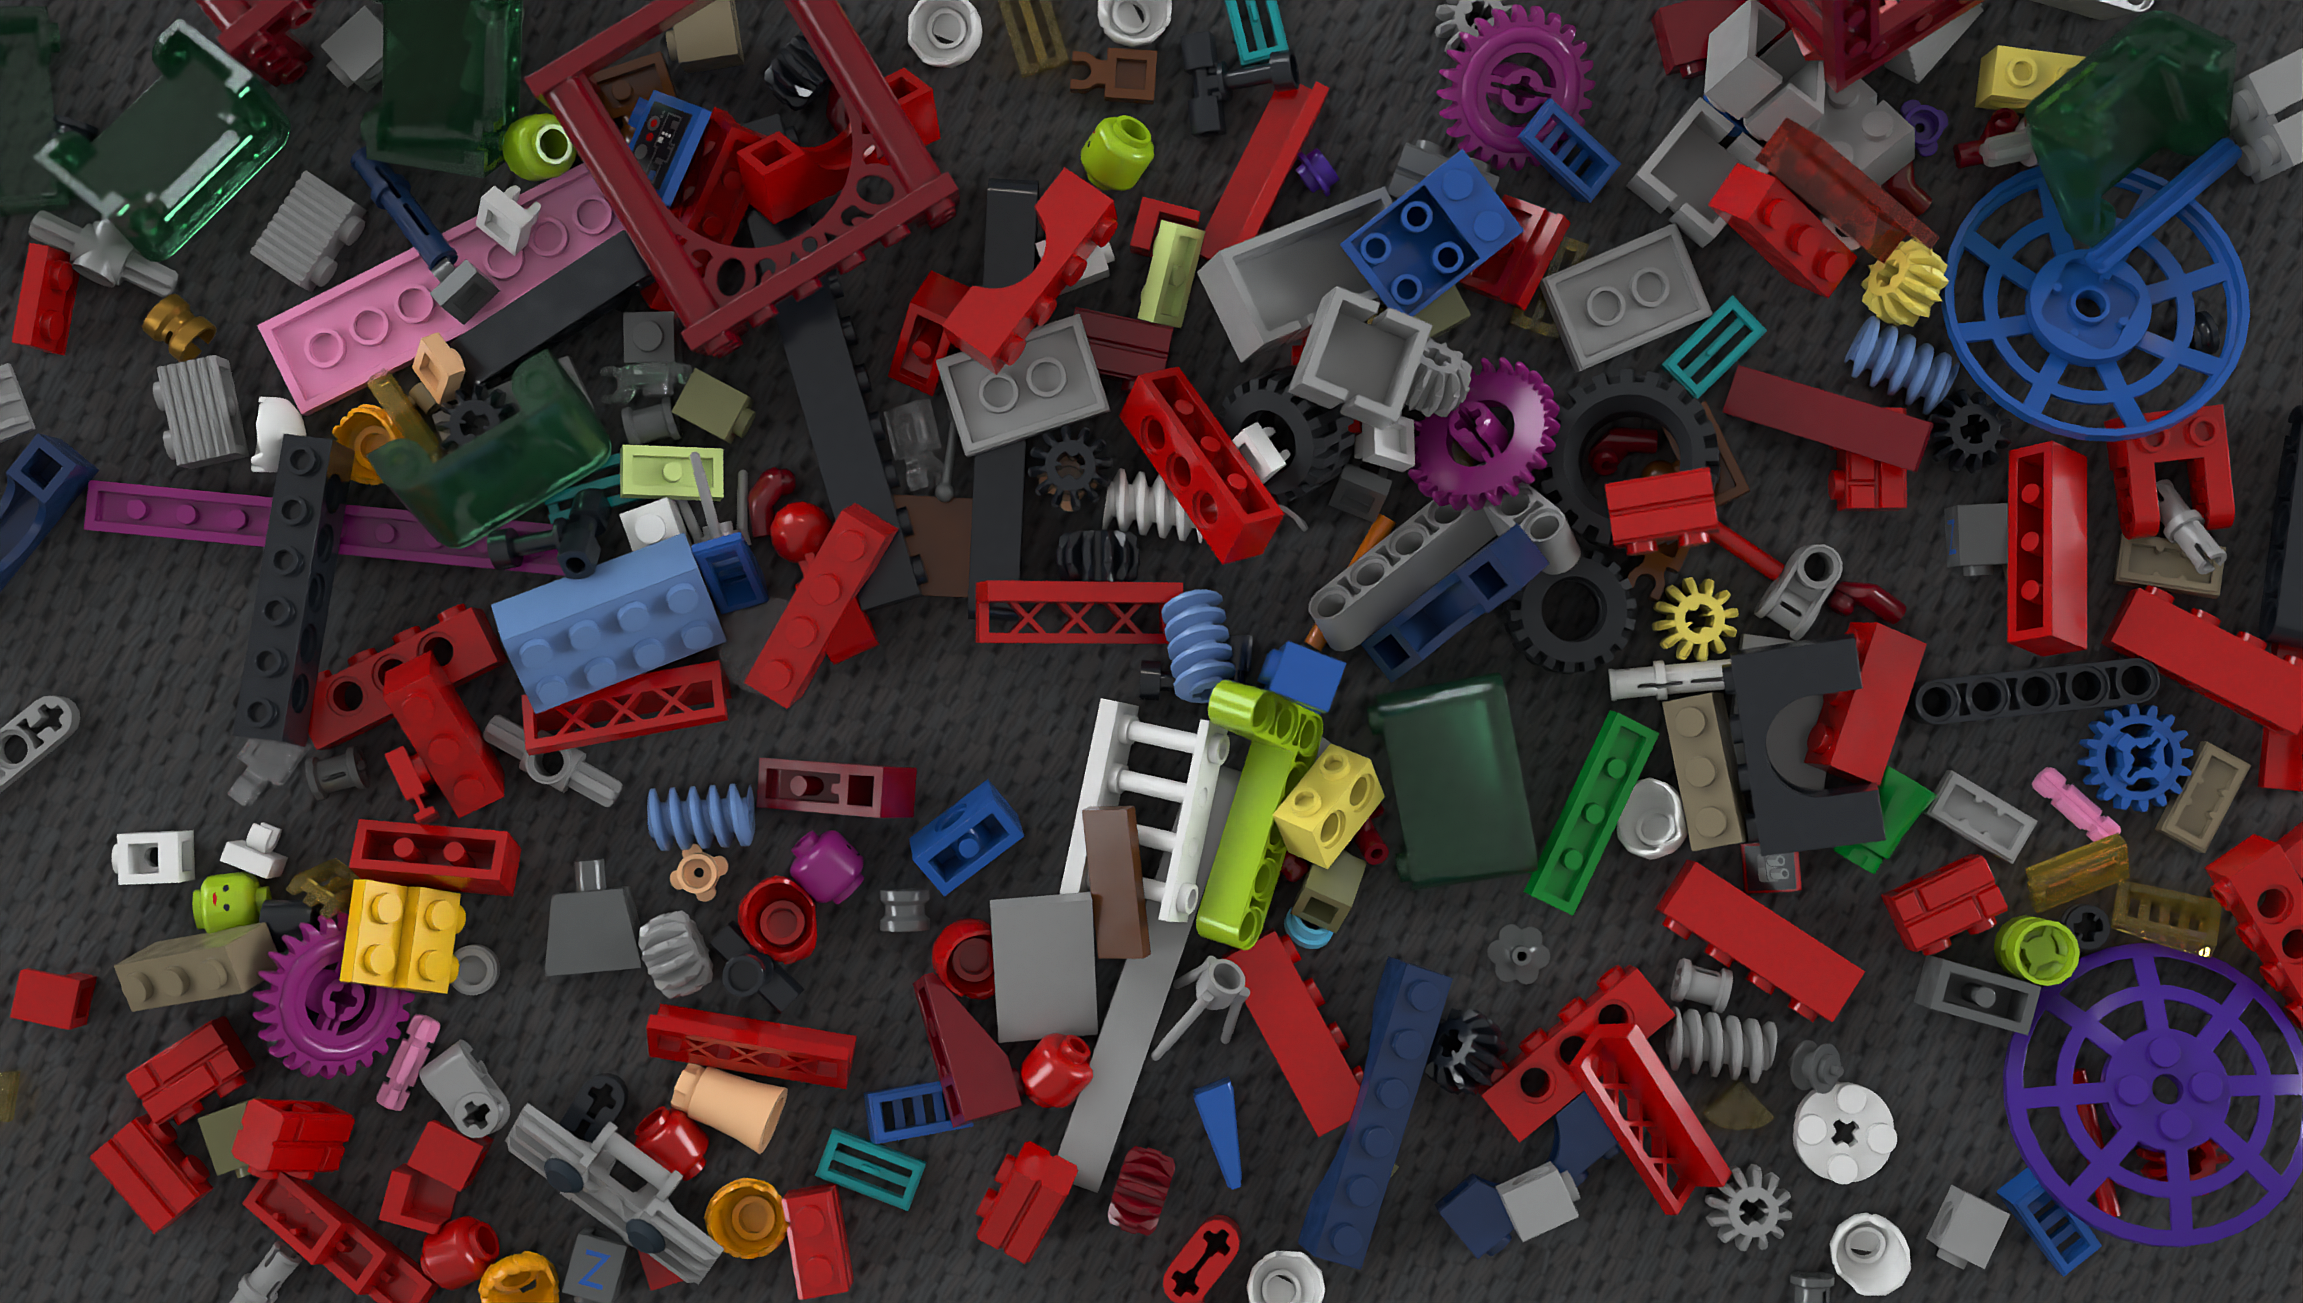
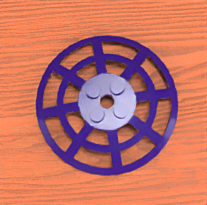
(2138, 1115)

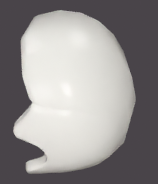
(948, 19)
(1124, 25)
(274, 420)
(1652, 820)
(1880, 1270)
(1267, 1287)

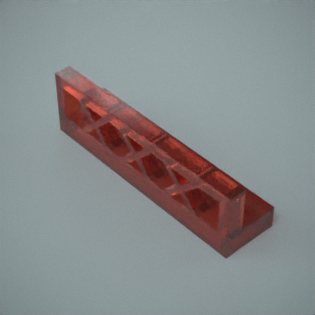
(1840, 191)

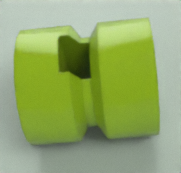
(2036, 950)

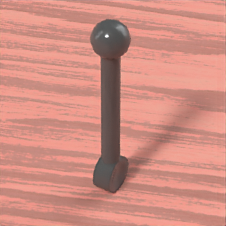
(944, 492)

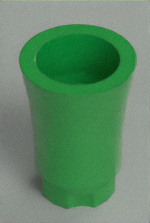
(1901, 805)

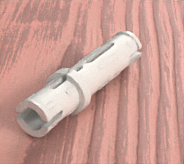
(1666, 679)

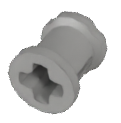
(1702, 985)

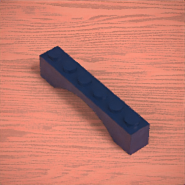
(1400, 1041)

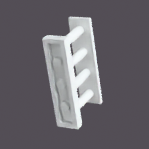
(1109, 777)

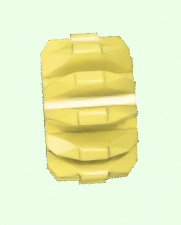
(1905, 284)
(1690, 600)

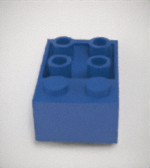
(1432, 236)

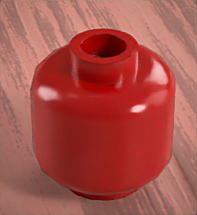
(1057, 1070)
(673, 1141)
(459, 1252)

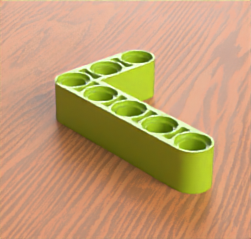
(1251, 846)

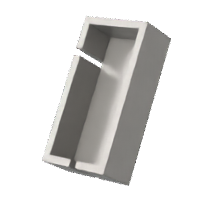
(1275, 282)

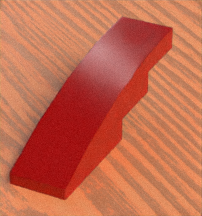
(339, 1241)

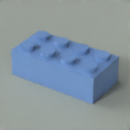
(610, 625)

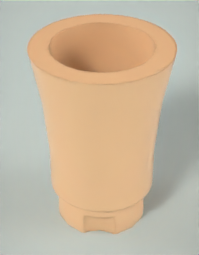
(730, 1104)

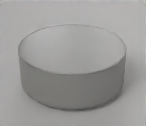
(477, 969)

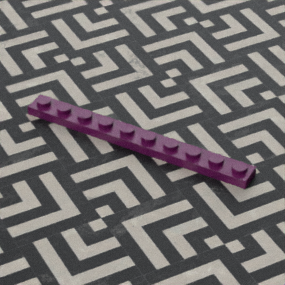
(245, 521)

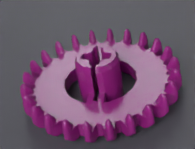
(1480, 67)
(1534, 420)
(305, 980)

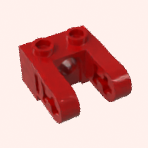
(2196, 440)

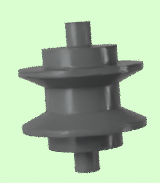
(1815, 1066)

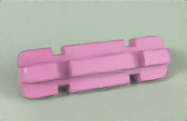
(2074, 804)
(407, 1062)

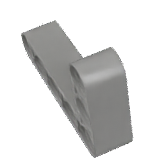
(1424, 553)

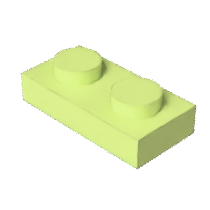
(1171, 274)
(668, 472)

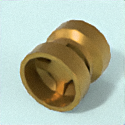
(178, 327)

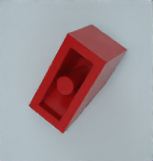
(922, 333)

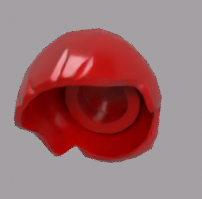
(779, 919)
(965, 958)

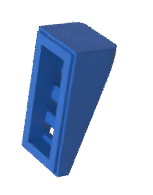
(1595, 176)
(731, 572)
(1218, 1115)
(875, 1117)
(2024, 1198)

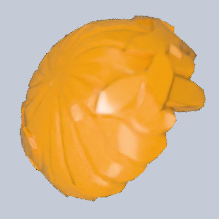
(365, 431)
(746, 1218)
(504, 1278)

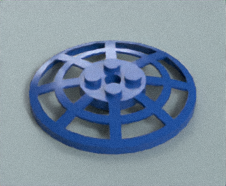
(2100, 340)

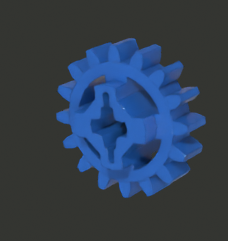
(2153, 768)

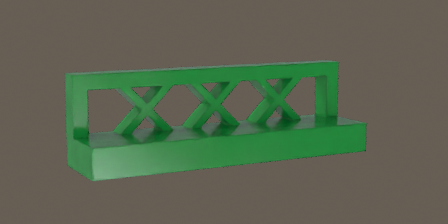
(1591, 812)

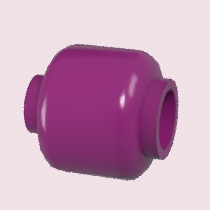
(827, 866)

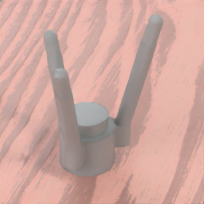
(715, 528)
(1217, 987)

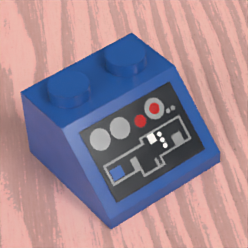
(666, 139)

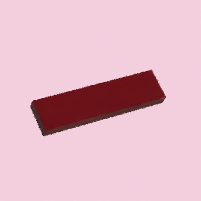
(1828, 418)

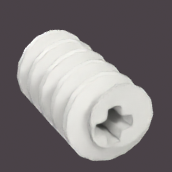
(1145, 506)

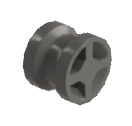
(904, 909)

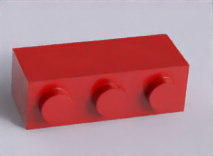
(1782, 230)
(1861, 725)
(444, 734)
(436, 857)

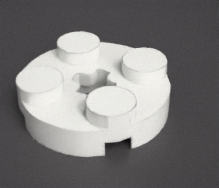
(1837, 1161)

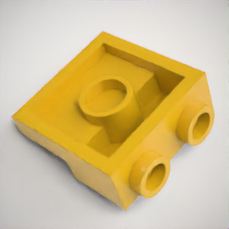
(402, 937)

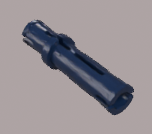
(393, 193)

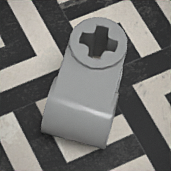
(1799, 592)
(462, 1086)

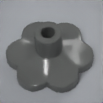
(1505, 951)

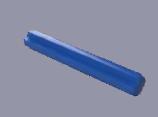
(2163, 205)

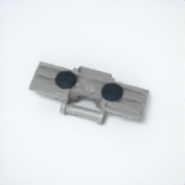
(641, 1217)

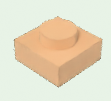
(439, 367)

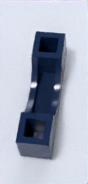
(37, 495)
(1455, 602)
(1474, 1204)

